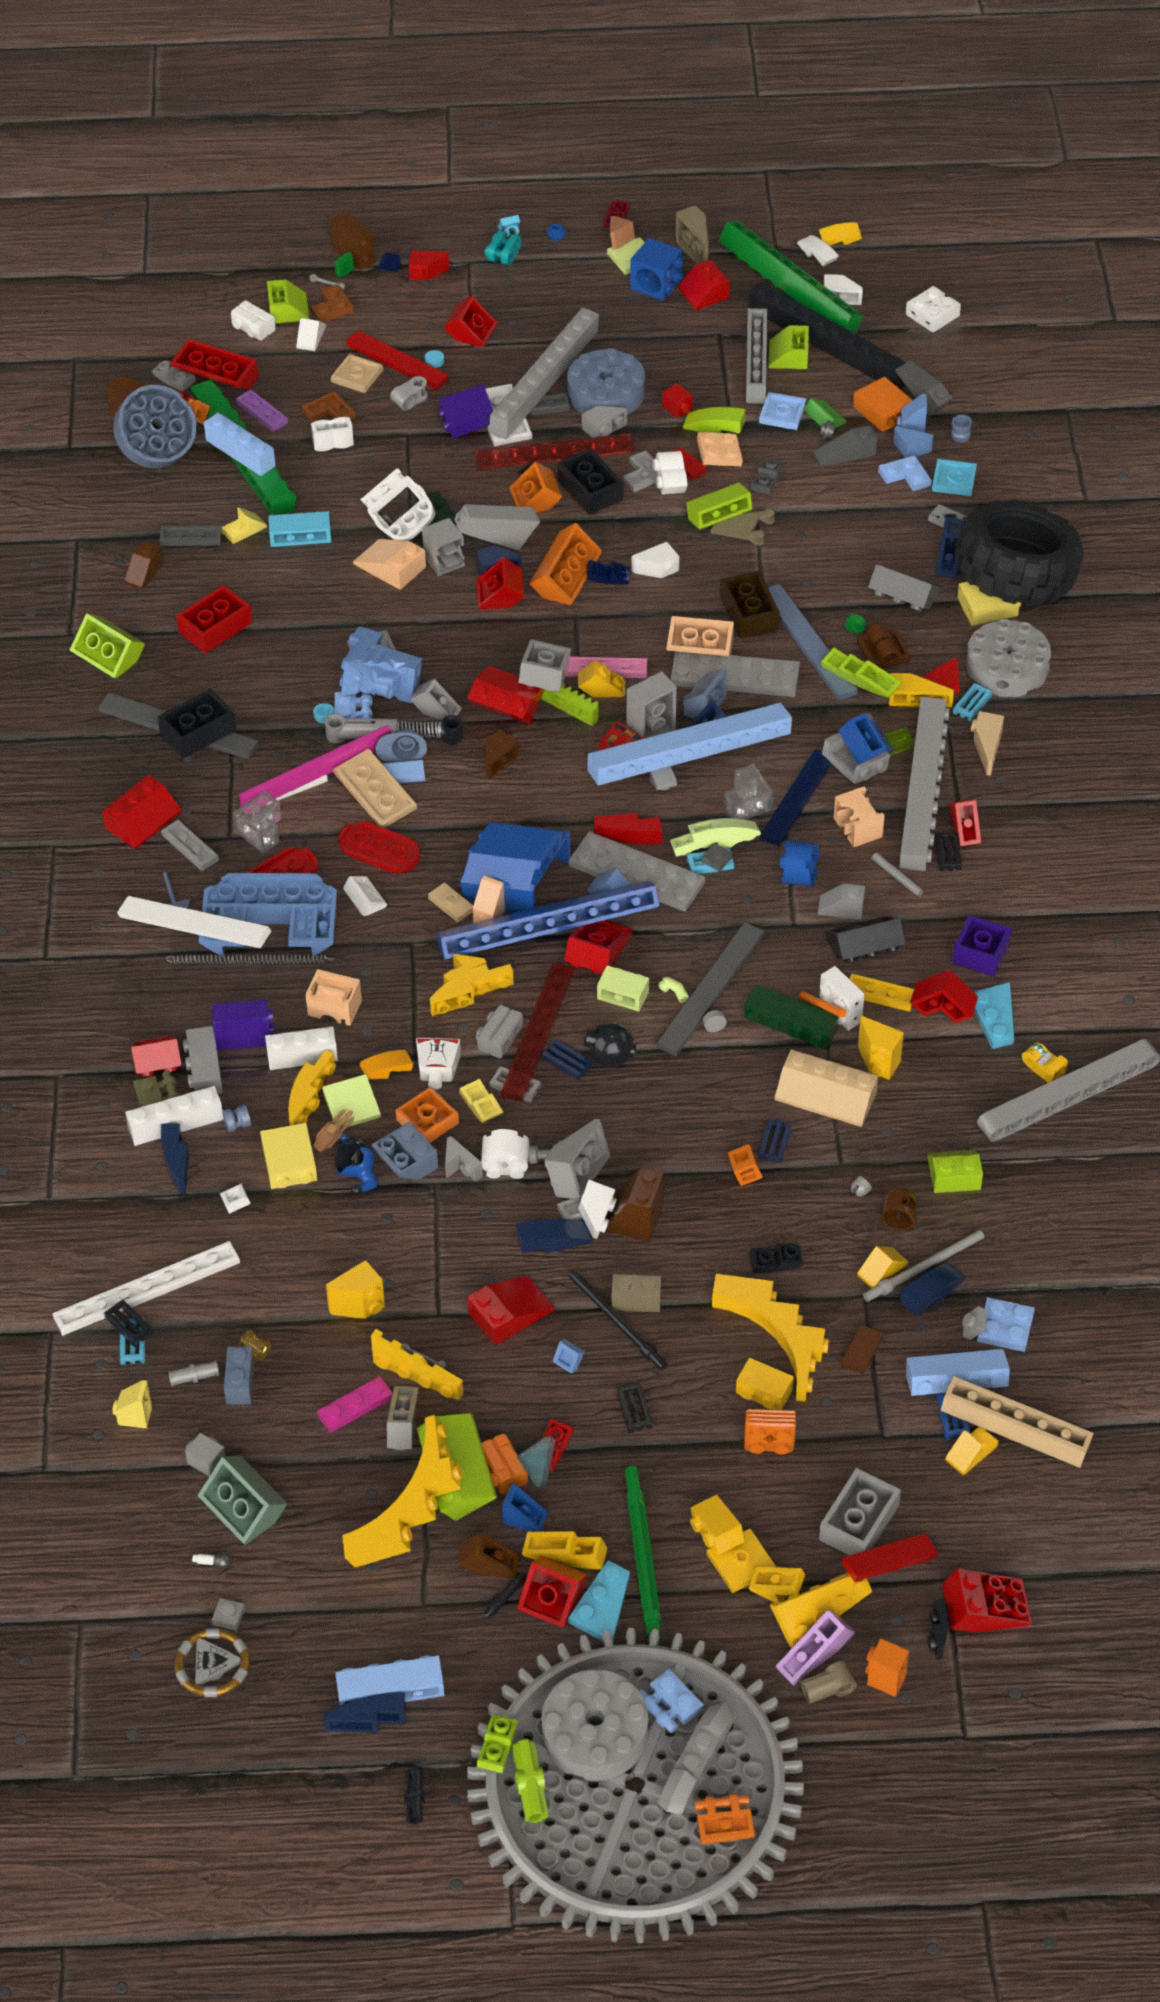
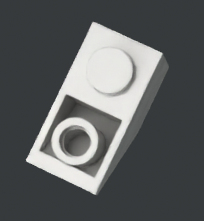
(594, 1206)

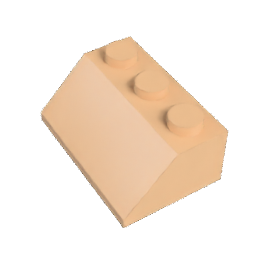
(700, 636)

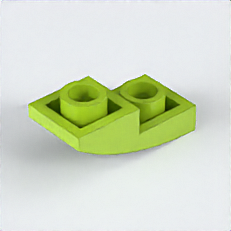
(497, 1743)

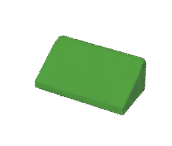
(821, 411)

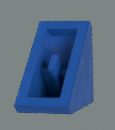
(522, 1511)

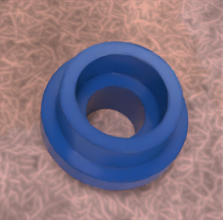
(556, 232)

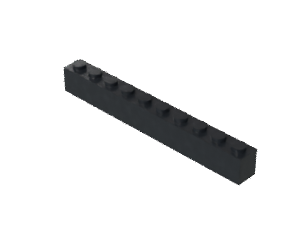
(827, 334)

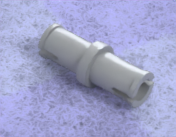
(194, 1373)

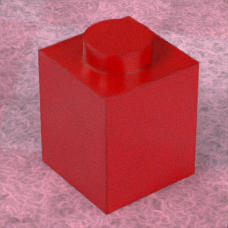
(677, 401)

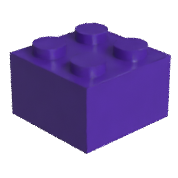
(981, 945)

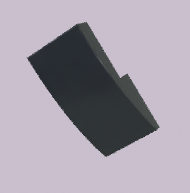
(780, 1258)
(939, 1629)

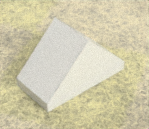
(310, 334)

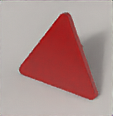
(946, 675)

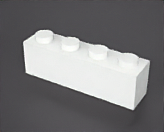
(187, 1110)

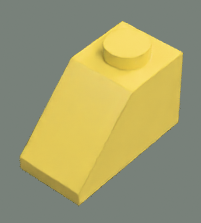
(134, 1406)

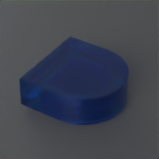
(390, 262)

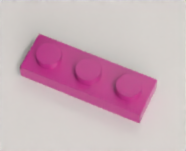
(355, 1404)

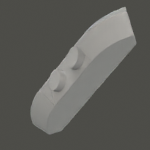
(696, 1758)

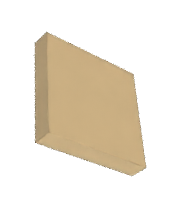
(357, 373)

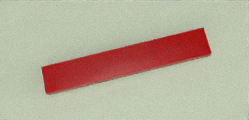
(396, 359)

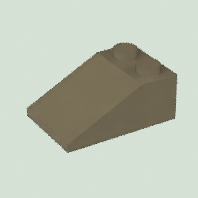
(692, 233)

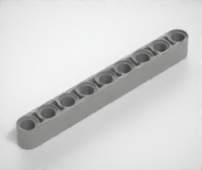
(1068, 1090)

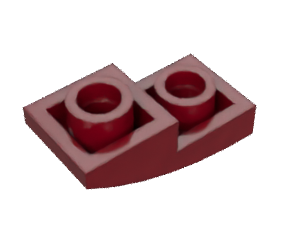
(617, 209)

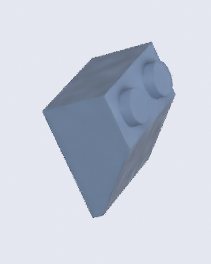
(711, 687)

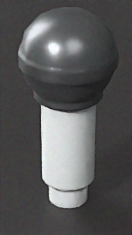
(220, 1560)

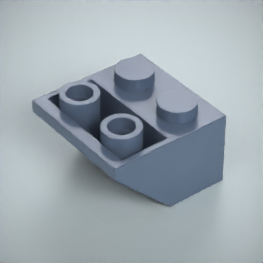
(407, 1152)

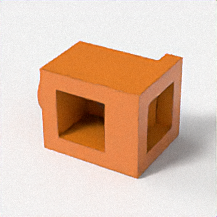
(200, 410)
(745, 1164)

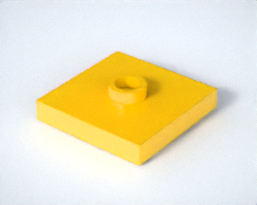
(739, 1563)

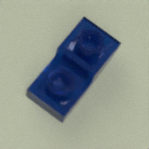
(612, 574)

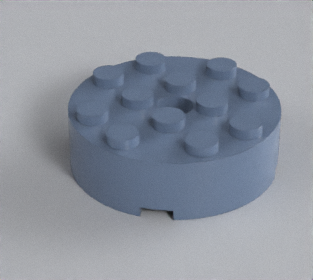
(606, 380)
(141, 440)

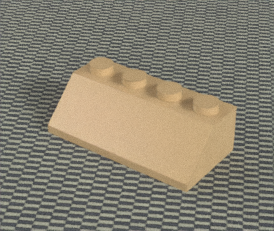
(826, 1088)

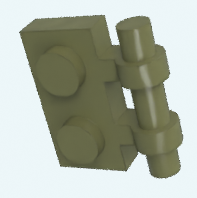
(149, 1090)

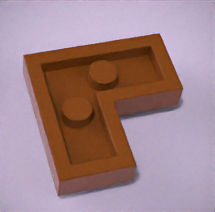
(335, 304)
(327, 405)

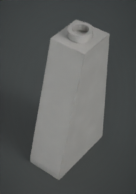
(498, 524)

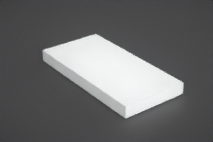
(522, 432)

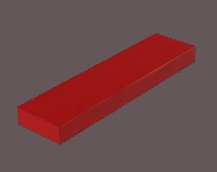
(889, 1557)

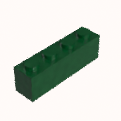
(791, 1016)

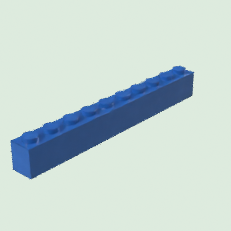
(548, 919)

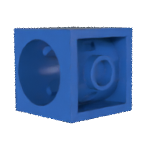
(656, 269)

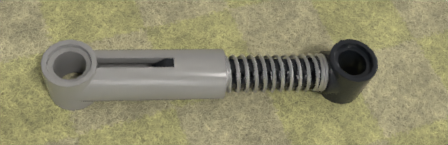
(341, 728)

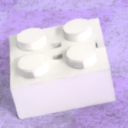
(933, 309)
(843, 993)

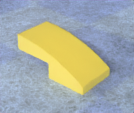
(480, 1101)

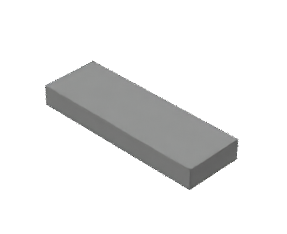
(190, 845)

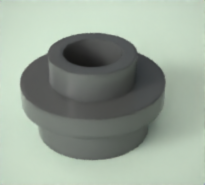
(827, 430)

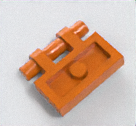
(724, 1825)

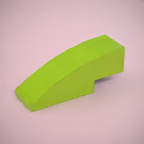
(716, 420)

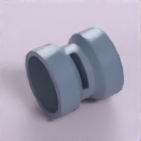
(961, 428)
(241, 1115)

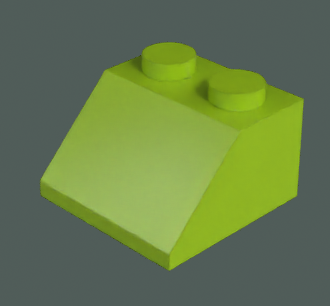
(955, 1171)

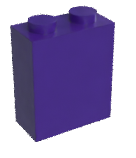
(466, 411)
(242, 1024)

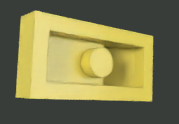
(245, 526)

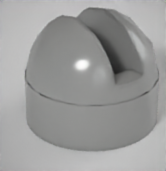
(860, 1186)

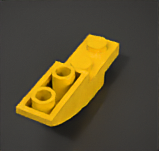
(461, 989)
(306, 1087)

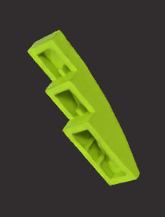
(860, 673)

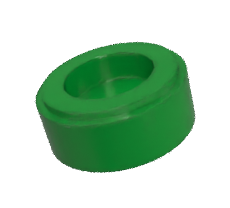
(855, 624)

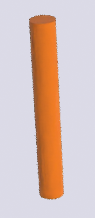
(822, 1004)

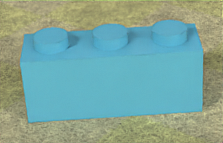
(299, 529)

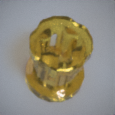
(259, 1347)

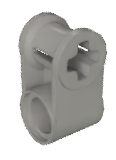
(410, 393)

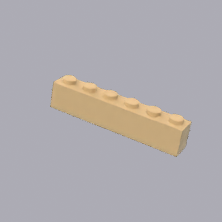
(1016, 1421)

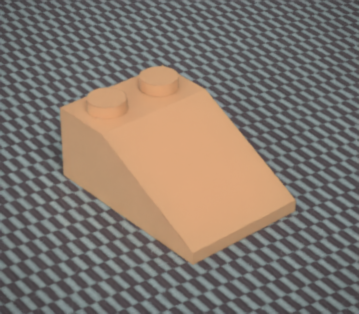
(393, 561)

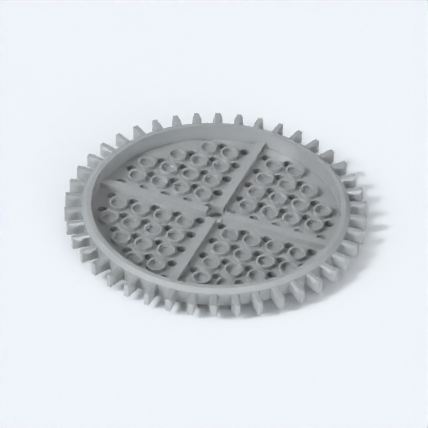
(751, 1737)

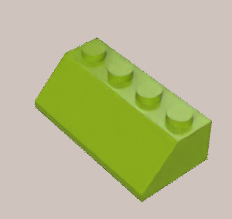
(468, 1452)

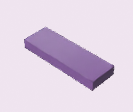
(262, 410)

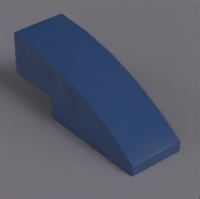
(175, 1155)
(551, 1234)
(931, 1288)
(367, 1713)

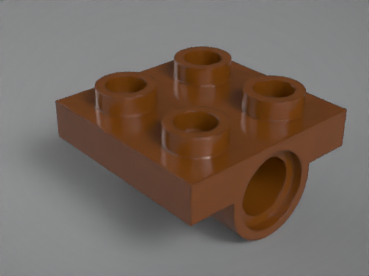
(883, 646)

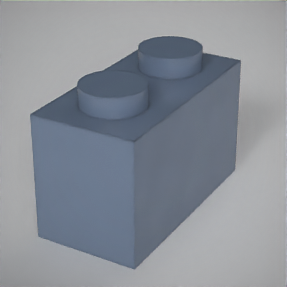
(239, 1375)

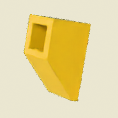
(600, 681)

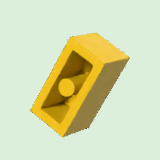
(764, 1385)
(716, 1525)

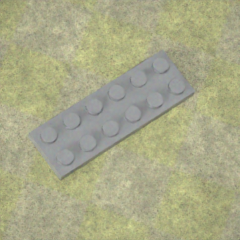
(743, 672)
(673, 883)

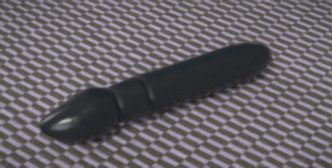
(509, 1590)

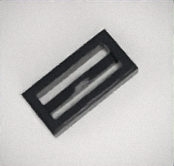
(949, 864)
(133, 1340)
(638, 1423)

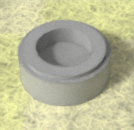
(714, 1021)

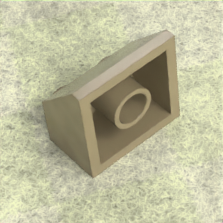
(636, 1290)

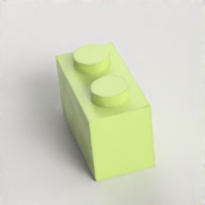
(623, 988)

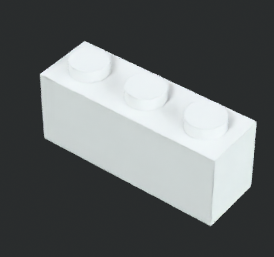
(299, 1047)

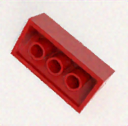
(216, 364)

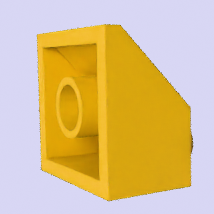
(880, 1047)
(356, 1293)

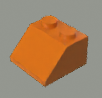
(536, 488)

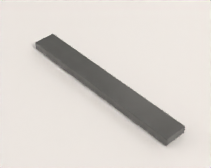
(147, 716)
(710, 989)

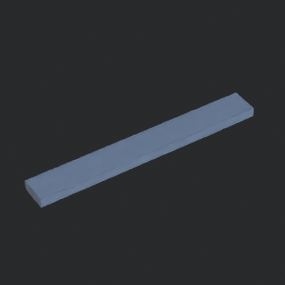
(809, 642)

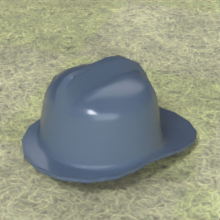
(401, 746)

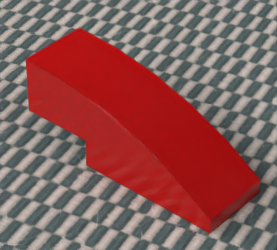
(629, 829)

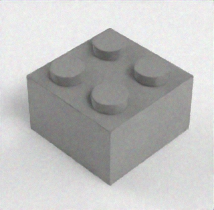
(544, 665)

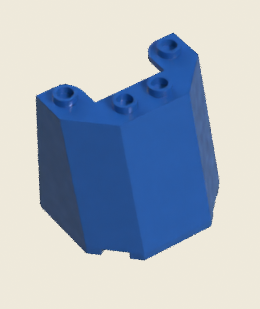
(517, 858)

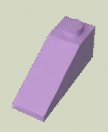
(815, 1647)

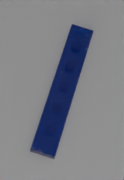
(796, 799)

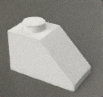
(844, 288)
(656, 561)

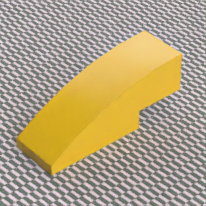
(566, 1549)

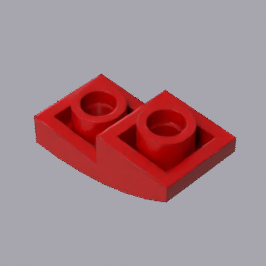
(562, 1434)

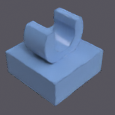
(568, 1356)

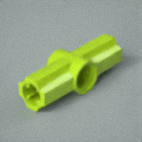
(529, 1781)

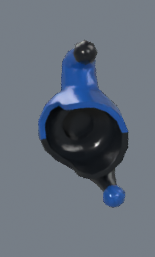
(356, 1160)

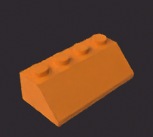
(564, 565)

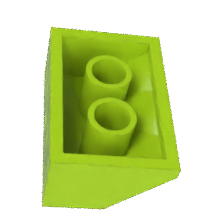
(106, 645)

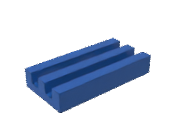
(956, 1432)

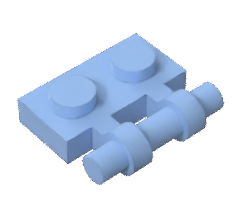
(347, 705)
(676, 1697)

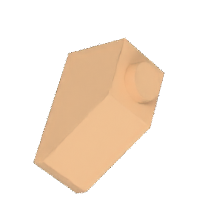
(489, 900)

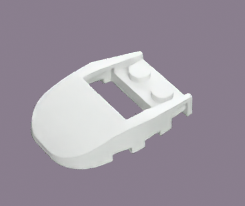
(413, 520)

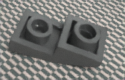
(767, 476)

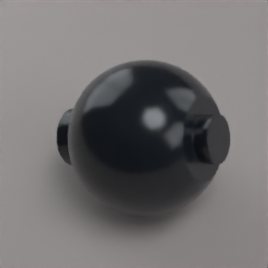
(610, 1044)

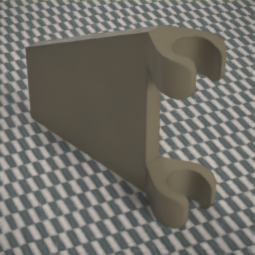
(743, 526)

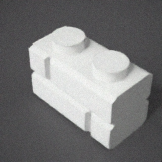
(253, 320)

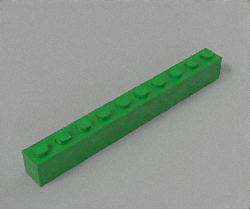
(787, 275)
(268, 487)

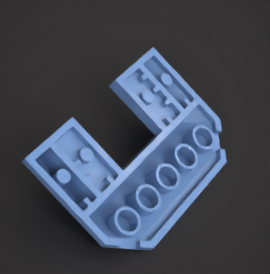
(275, 899)

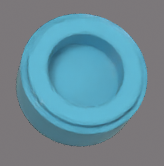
(434, 358)
(321, 711)

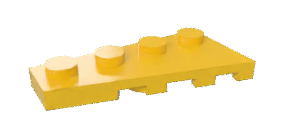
(392, 1357)
(803, 1610)

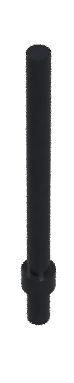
(646, 1349)

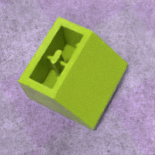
(287, 301)
(789, 348)

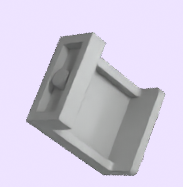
(841, 757)

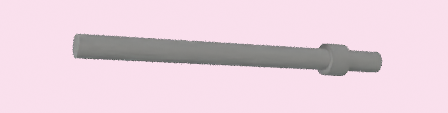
(887, 1285)

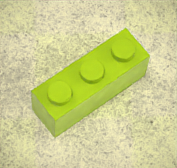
(719, 505)

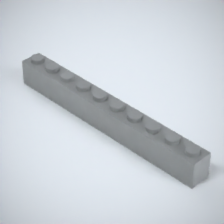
(544, 373)
(923, 784)

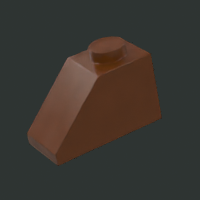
(144, 565)
(499, 752)
(488, 1557)

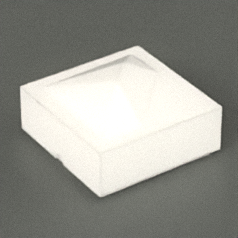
(235, 1198)

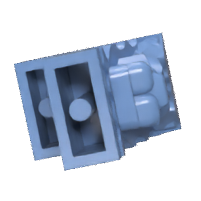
(378, 668)

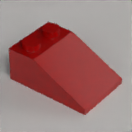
(597, 945)
(507, 1307)

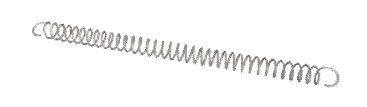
(330, 959)

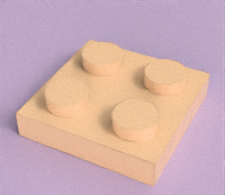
(719, 449)

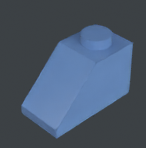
(914, 414)

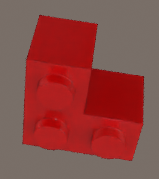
(946, 994)

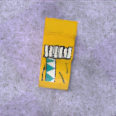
(1044, 1062)

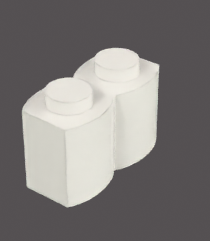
(332, 434)
(670, 472)

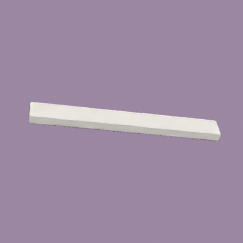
(194, 922)
(147, 1287)

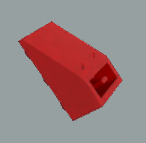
(985, 1601)

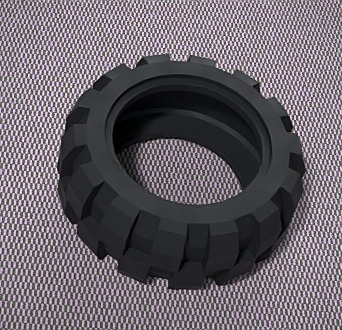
(1019, 552)

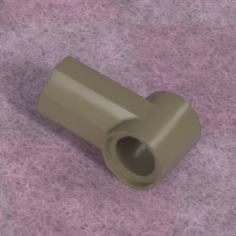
(835, 1680)

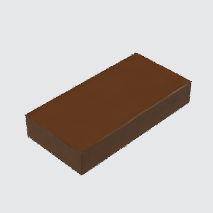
(862, 1349)

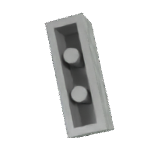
(202, 1059)

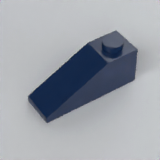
(947, 562)

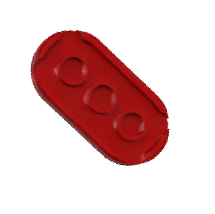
(379, 847)
(289, 861)

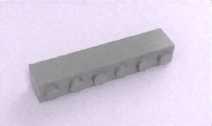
(756, 356)

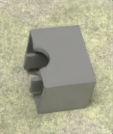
(442, 546)

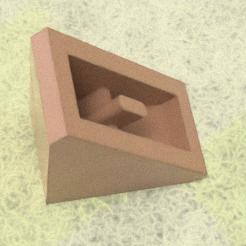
(621, 231)

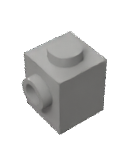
(204, 1453)

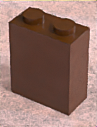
(354, 238)

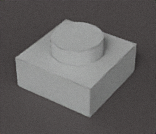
(974, 1323)
(228, 1614)

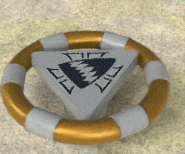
(212, 1662)

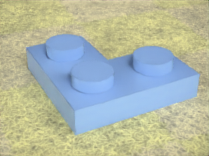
(907, 469)

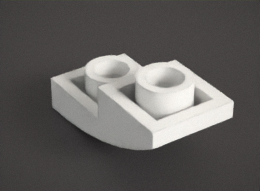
(814, 246)

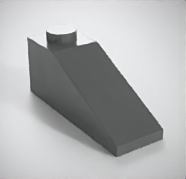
(922, 382)
(850, 446)

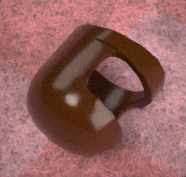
(899, 1200)

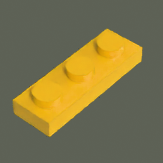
(884, 992)

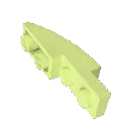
(723, 831)

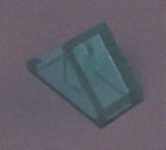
(538, 1460)

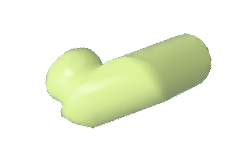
(678, 988)

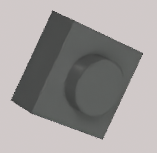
(717, 857)

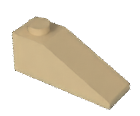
(987, 736)

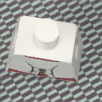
(437, 1060)

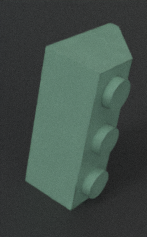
(241, 1498)

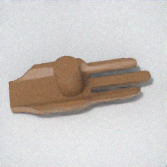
(331, 1133)

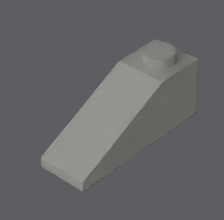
(402, 1418)

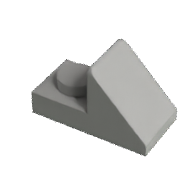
(460, 1158)

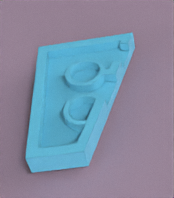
(602, 1602)

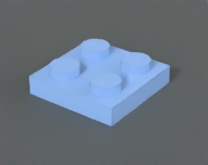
(782, 411)
(1007, 1324)

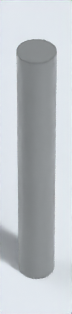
(898, 875)

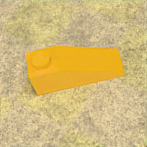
(915, 687)

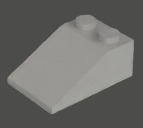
(577, 1160)

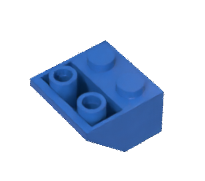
(865, 738)

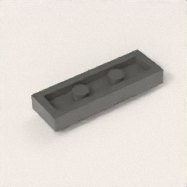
(190, 535)

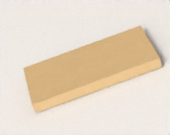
(375, 788)

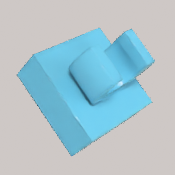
(509, 223)

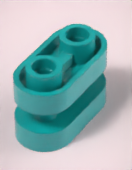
(503, 248)

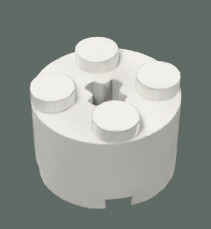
(505, 1154)

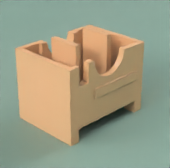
(858, 817)
(333, 996)

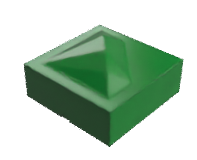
(344, 265)

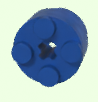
(799, 863)

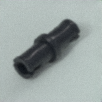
(414, 1796)

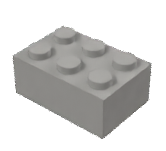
(652, 706)
(859, 1513)

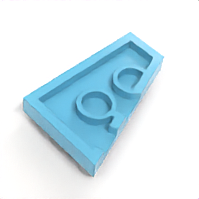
(995, 1014)

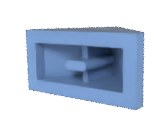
(912, 442)
(607, 881)

